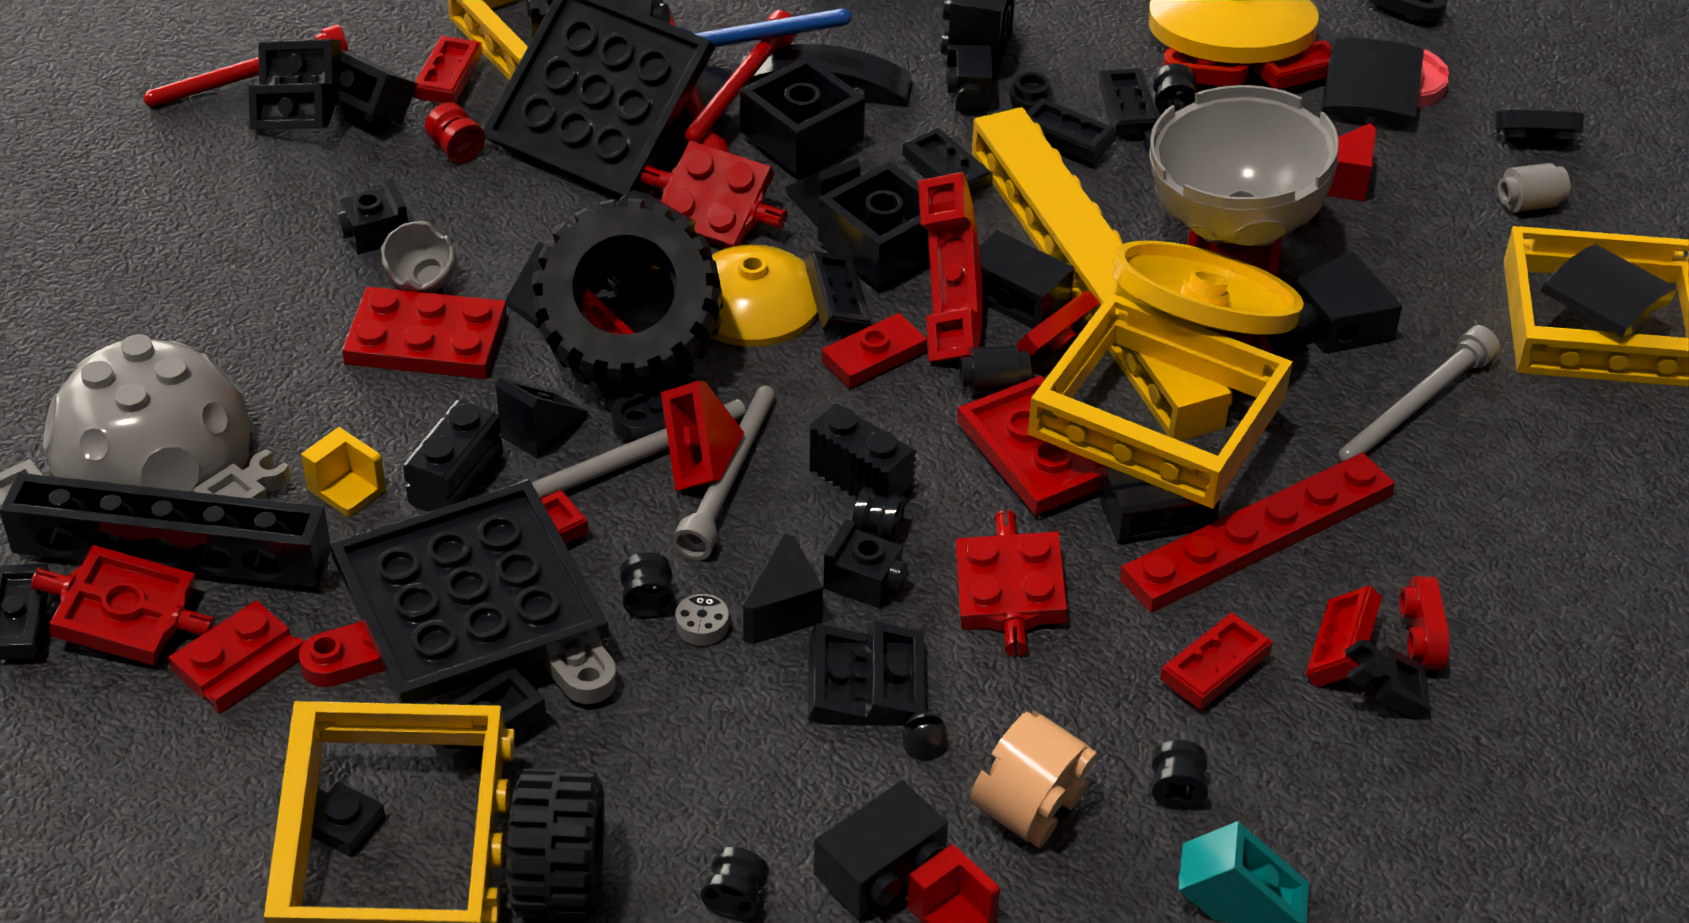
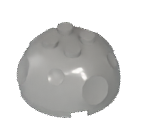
(1243, 163)
(147, 417)

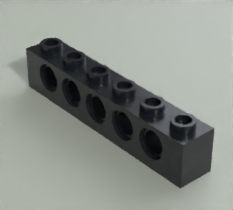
(168, 527)

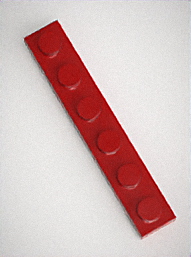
(1256, 532)

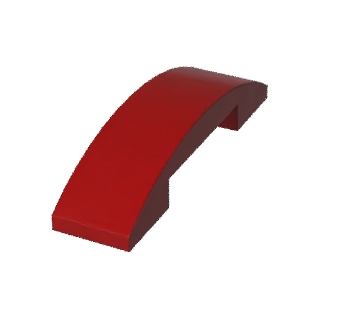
(954, 267)

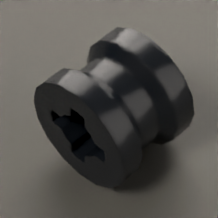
(1170, 80)
(879, 514)
(647, 585)
(1179, 774)
(735, 883)

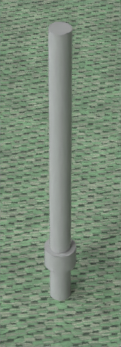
(614, 459)

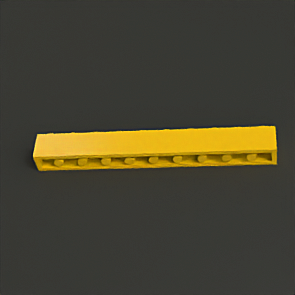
(1072, 229)

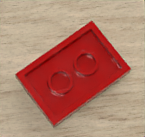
(425, 332)
(1034, 468)

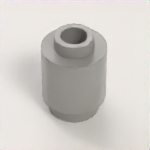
(1534, 187)

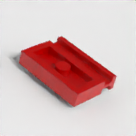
(236, 656)

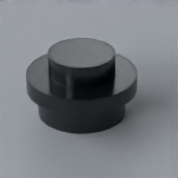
(1029, 89)

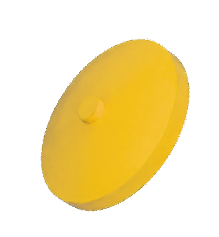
(1235, 28)
(1206, 288)

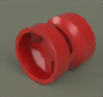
(455, 133)

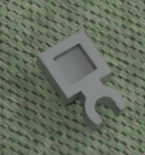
(250, 482)

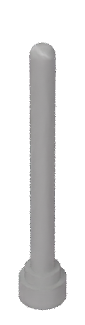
(1473, 350)
(698, 531)

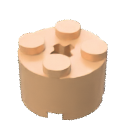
(1033, 776)

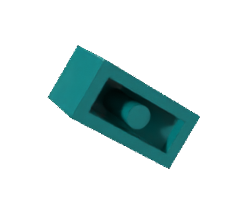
(1241, 879)

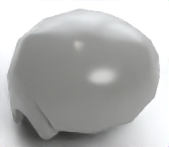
(419, 257)

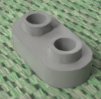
(584, 673)

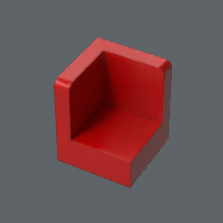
(952, 890)

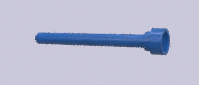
(777, 27)

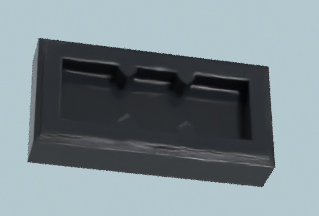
(1128, 101)
(1072, 131)
(940, 155)
(837, 292)

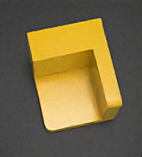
(344, 472)

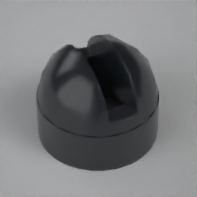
(925, 736)

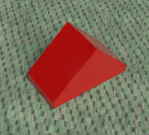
(1354, 164)
(698, 434)

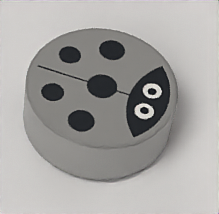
(702, 619)

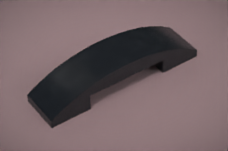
(881, 79)

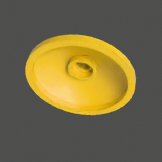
(763, 296)

